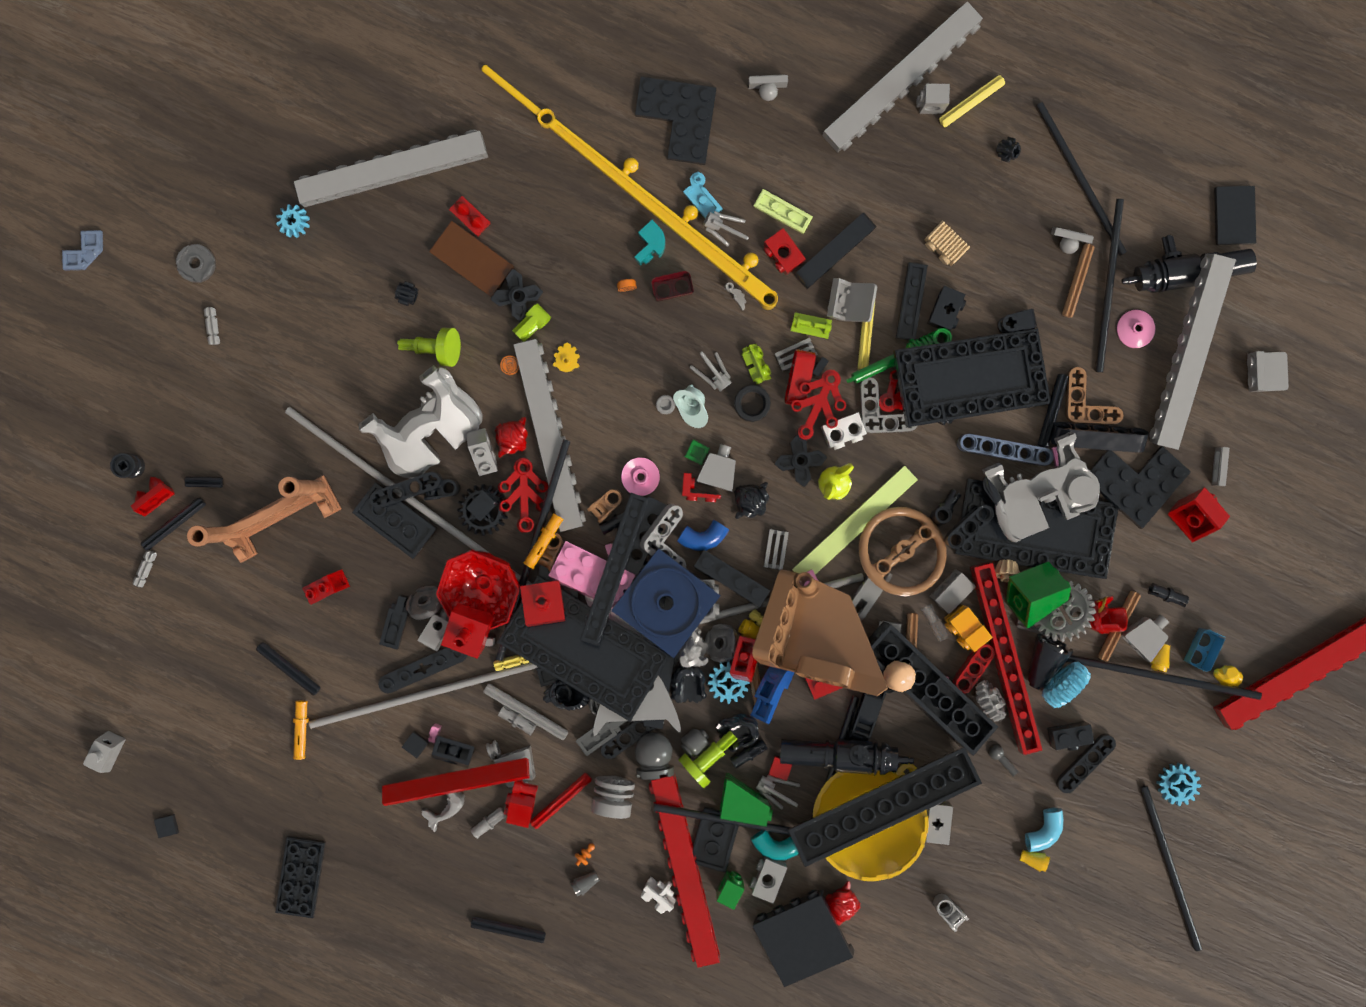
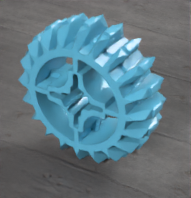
(1066, 684)

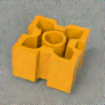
(967, 627)

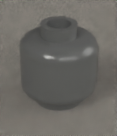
(695, 742)

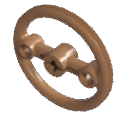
(931, 531)

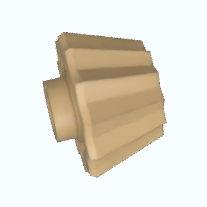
(1005, 569)

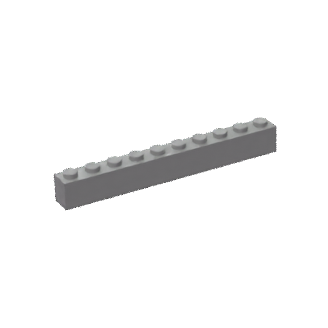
(902, 77)
(391, 168)
(1192, 350)
(548, 431)

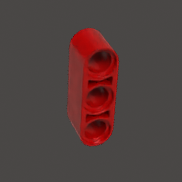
(800, 372)
(982, 664)

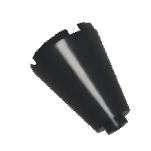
(1046, 660)

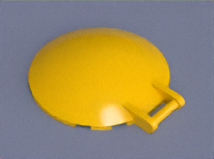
(881, 854)

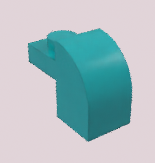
(655, 241)

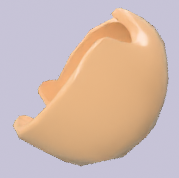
(899, 676)

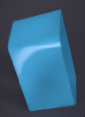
(1214, 648)

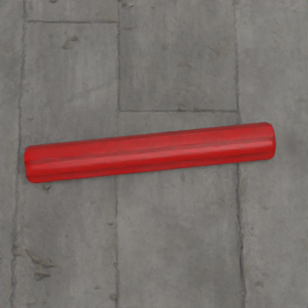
(560, 801)

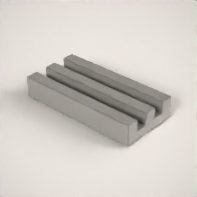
(778, 354)
(1220, 466)
(783, 551)

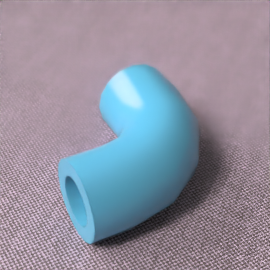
(1048, 833)

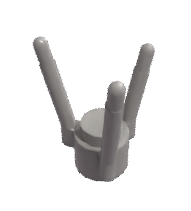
(713, 222)
(721, 379)
(766, 787)

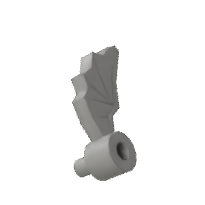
(738, 296)

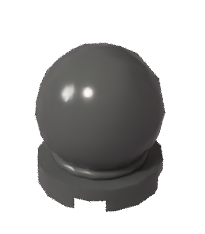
(653, 754)

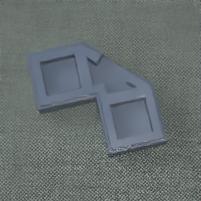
(90, 249)

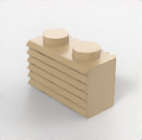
(946, 244)

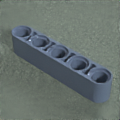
(1014, 449)

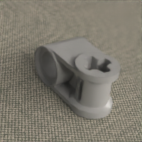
(951, 913)

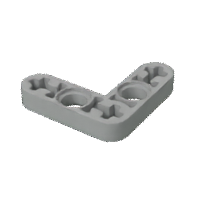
(874, 414)
(658, 539)

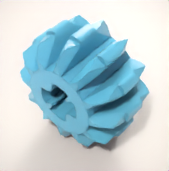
(294, 228)

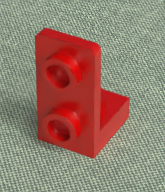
(689, 483)
(326, 586)

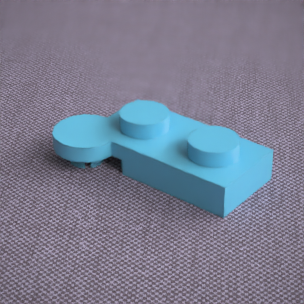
(700, 196)

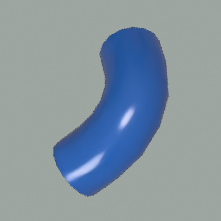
(703, 540)

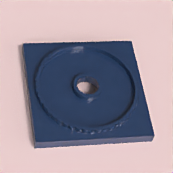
(670, 627)

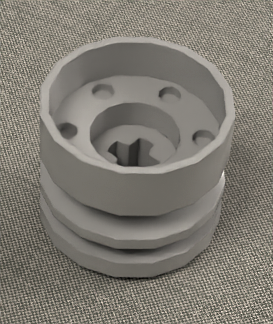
(612, 801)

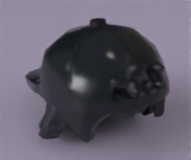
(565, 696)

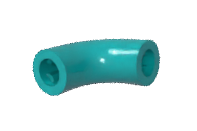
(771, 848)

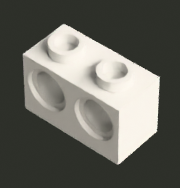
(842, 428)

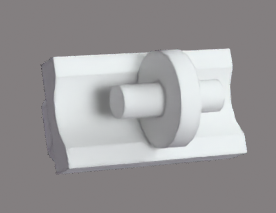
(661, 893)

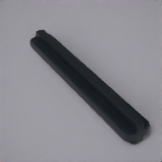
(1052, 411)
(173, 523)
(288, 668)
(508, 929)

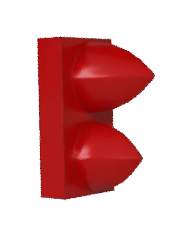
(470, 216)
(149, 501)

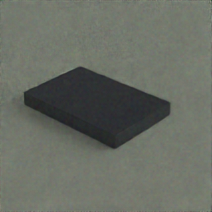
(1235, 215)
(714, 843)

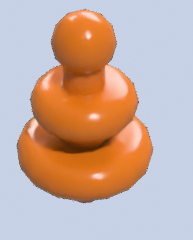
(585, 854)

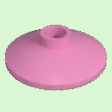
(1127, 332)
(643, 466)

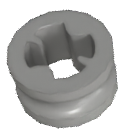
(493, 749)

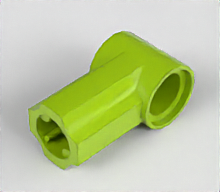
(535, 319)

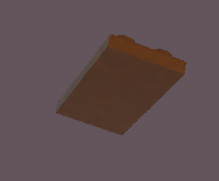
(471, 259)

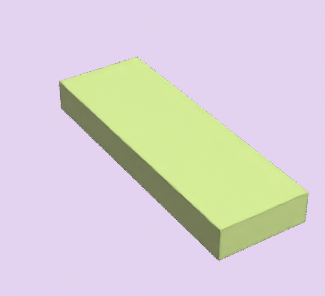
(783, 211)

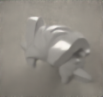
(693, 651)

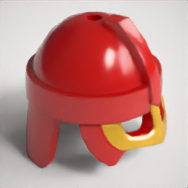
(1108, 619)

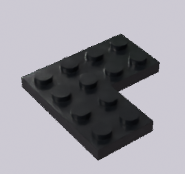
(688, 108)
(1143, 492)

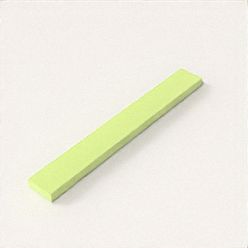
(856, 522)

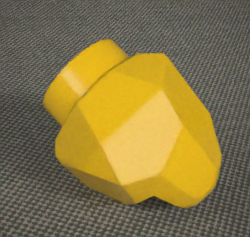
(1228, 676)

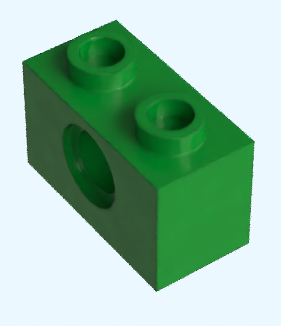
(730, 889)

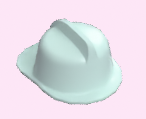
(691, 406)

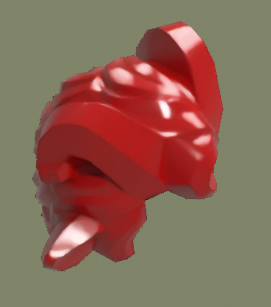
(511, 437)
(843, 903)

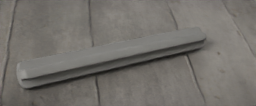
(525, 711)

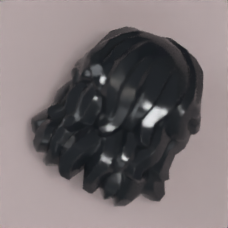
(688, 684)
(742, 726)

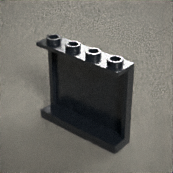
(802, 938)

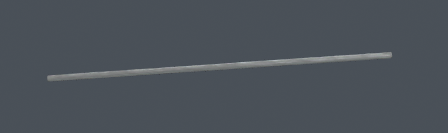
(385, 481)

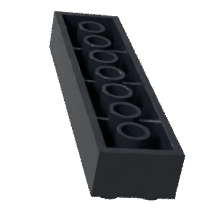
(934, 691)

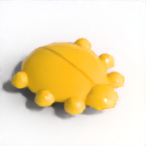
(566, 358)

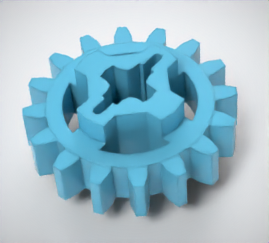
(728, 690)
(1182, 792)

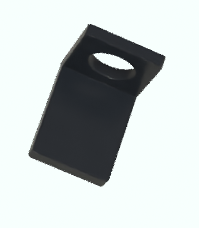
(482, 505)

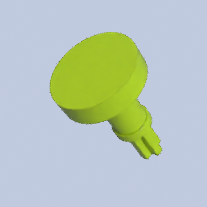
(445, 346)
(707, 759)

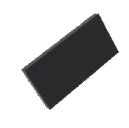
(300, 877)

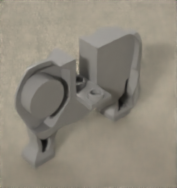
(445, 409)

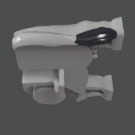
(1018, 504)

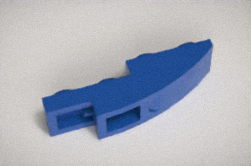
(770, 692)

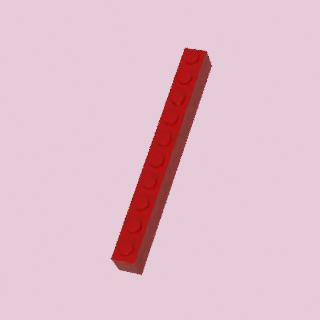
(1006, 658)
(1295, 676)
(686, 873)

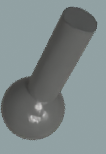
(997, 753)

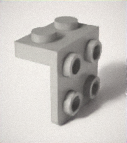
(851, 301)
(1267, 371)

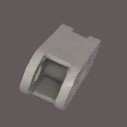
(867, 595)

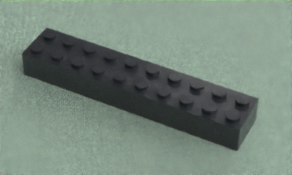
(884, 806)

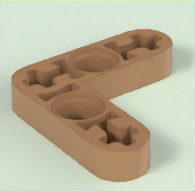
(1083, 409)

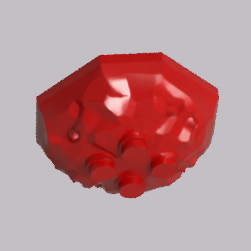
(479, 583)

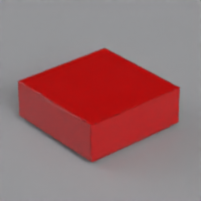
(779, 770)

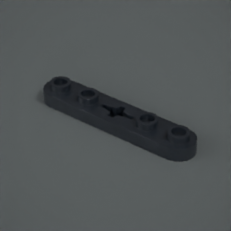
(406, 676)

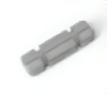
(211, 326)
(144, 568)

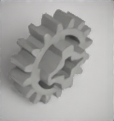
(990, 700)

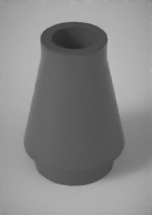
(584, 883)

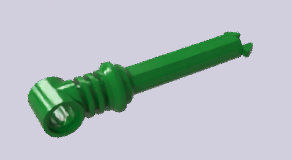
(889, 362)

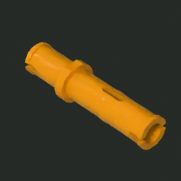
(543, 541)
(300, 729)

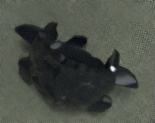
(751, 500)

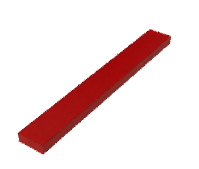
(455, 781)

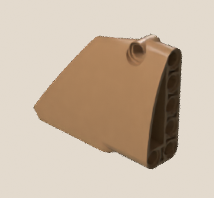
(817, 635)

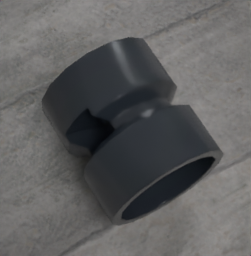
(127, 465)

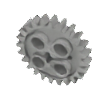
(1078, 602)

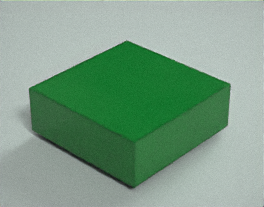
(697, 452)

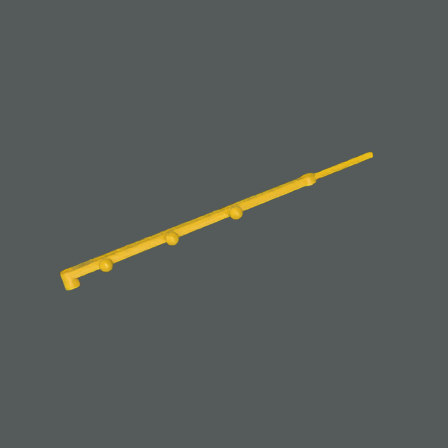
(679, 225)

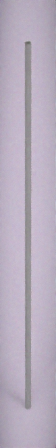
(520, 668)

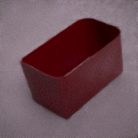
(666, 279)

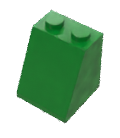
(1036, 593)
(743, 803)

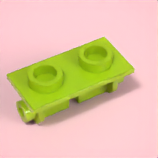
(811, 325)
(754, 356)

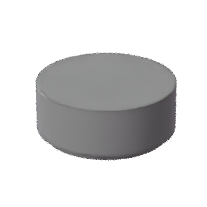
(665, 404)

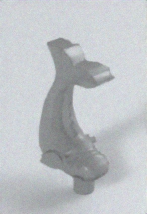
(455, 803)

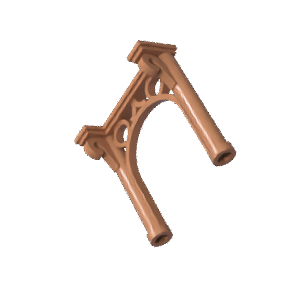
(296, 497)

